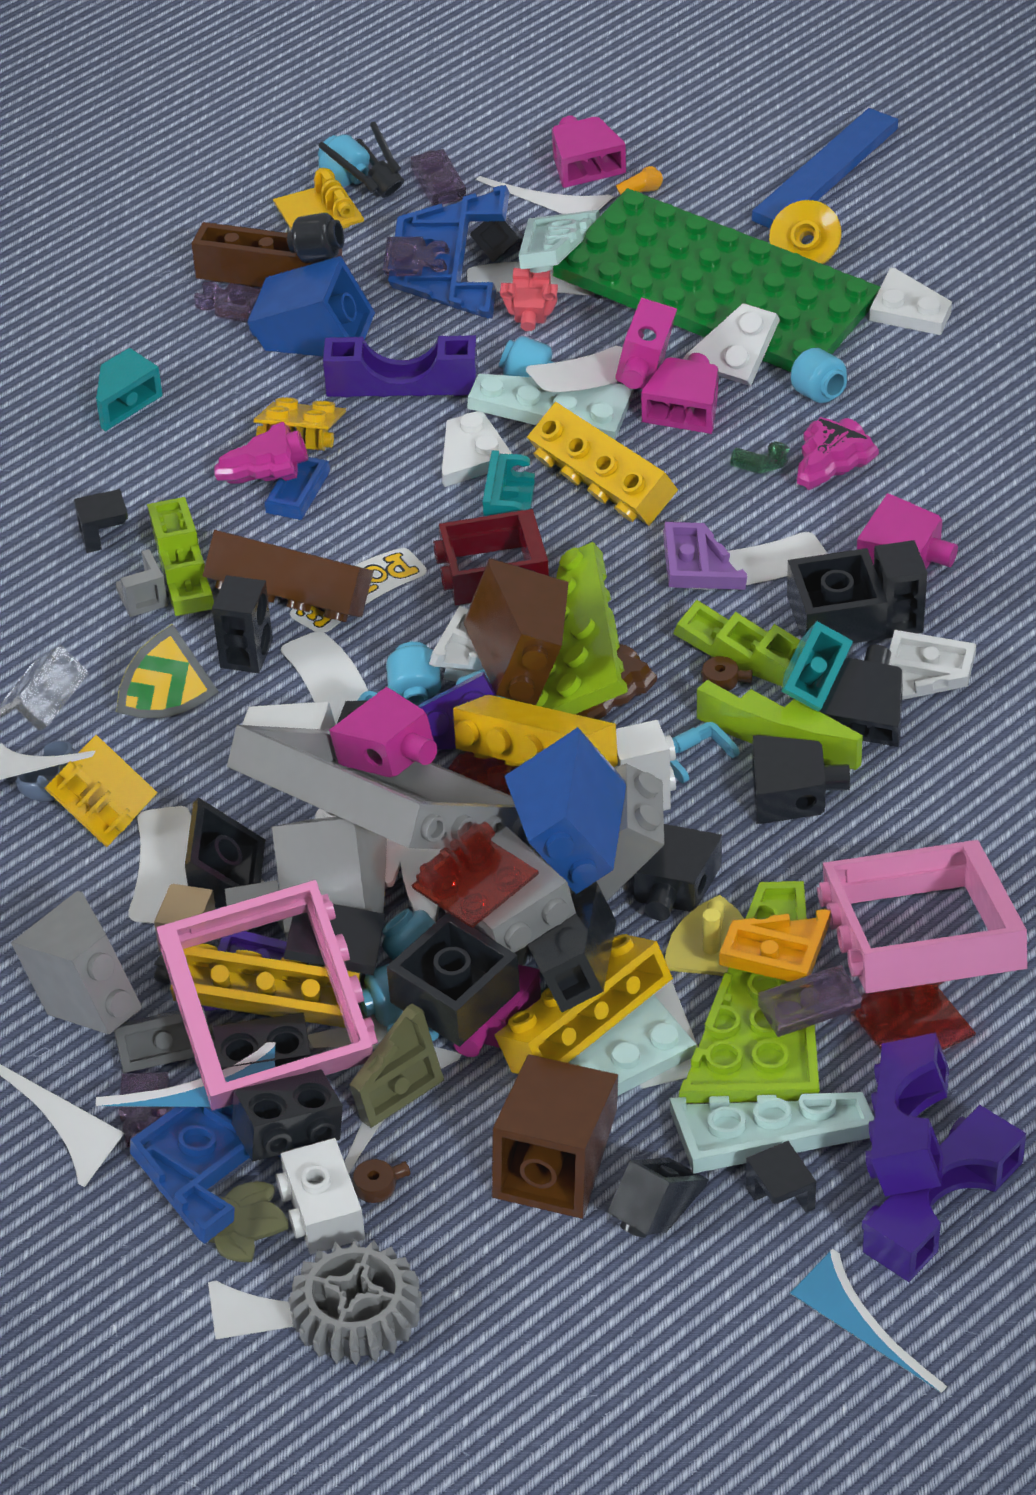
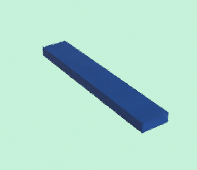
(829, 164)

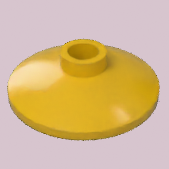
(805, 219)

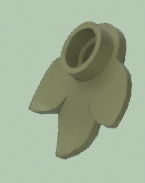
(253, 1220)

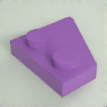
(698, 559)

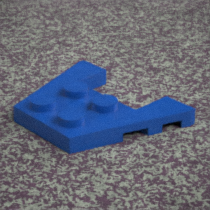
(451, 226)
(188, 1155)

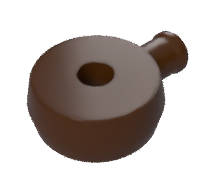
(724, 672)
(376, 1179)

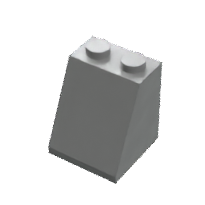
(640, 828)
(336, 854)
(532, 909)
(76, 968)

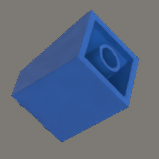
(309, 305)
(570, 808)

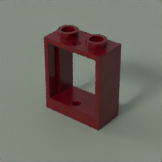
(484, 536)

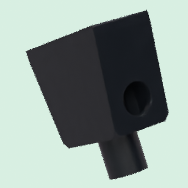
(868, 697)
(792, 778)
(678, 871)

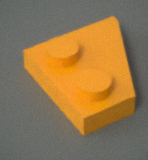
(775, 945)

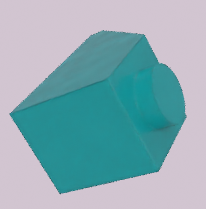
(125, 387)
(815, 665)

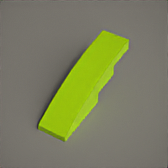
(180, 556)
(740, 640)
(761, 716)

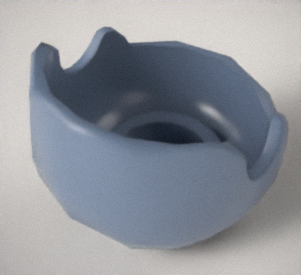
(33, 783)

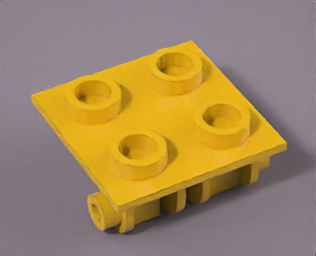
(325, 197)
(312, 419)
(101, 791)

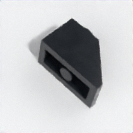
(654, 1195)

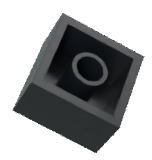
(839, 593)
(454, 978)

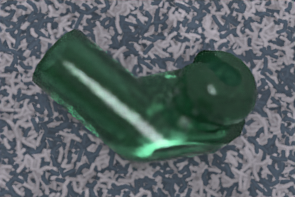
(761, 463)

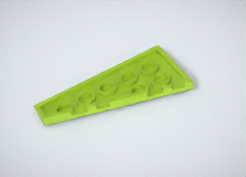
(588, 662)
(739, 1047)

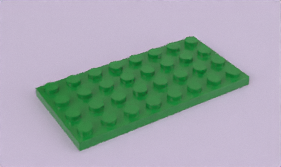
(710, 271)

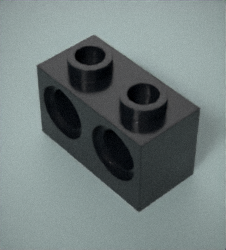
(904, 585)
(242, 624)
(243, 1038)
(286, 1114)

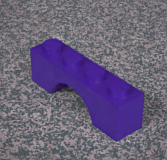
(357, 370)
(904, 1146)
(976, 1154)

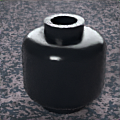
(316, 237)

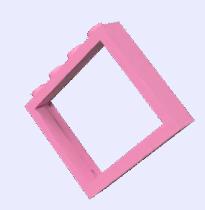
(245, 916)
(932, 960)

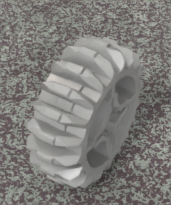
(365, 1313)

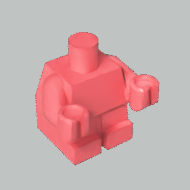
(529, 297)

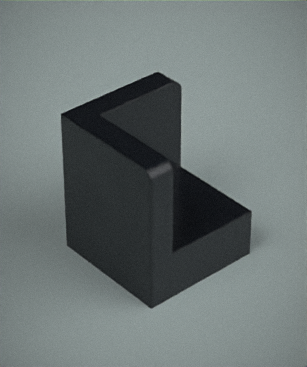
(496, 237)
(99, 512)
(780, 1176)

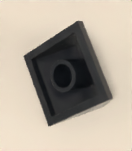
(221, 852)
(360, 930)

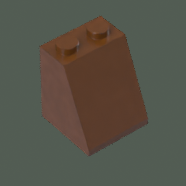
(517, 628)
(553, 1135)

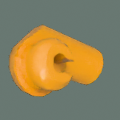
(647, 180)

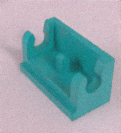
(506, 488)

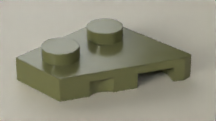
(397, 1070)

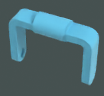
(695, 736)

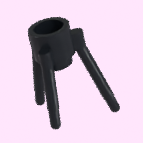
(383, 175)

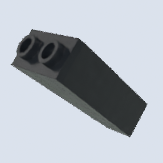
(578, 950)

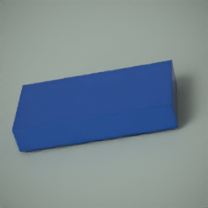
(296, 495)

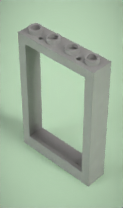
(415, 809)

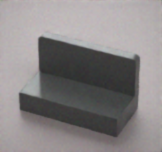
(153, 1041)

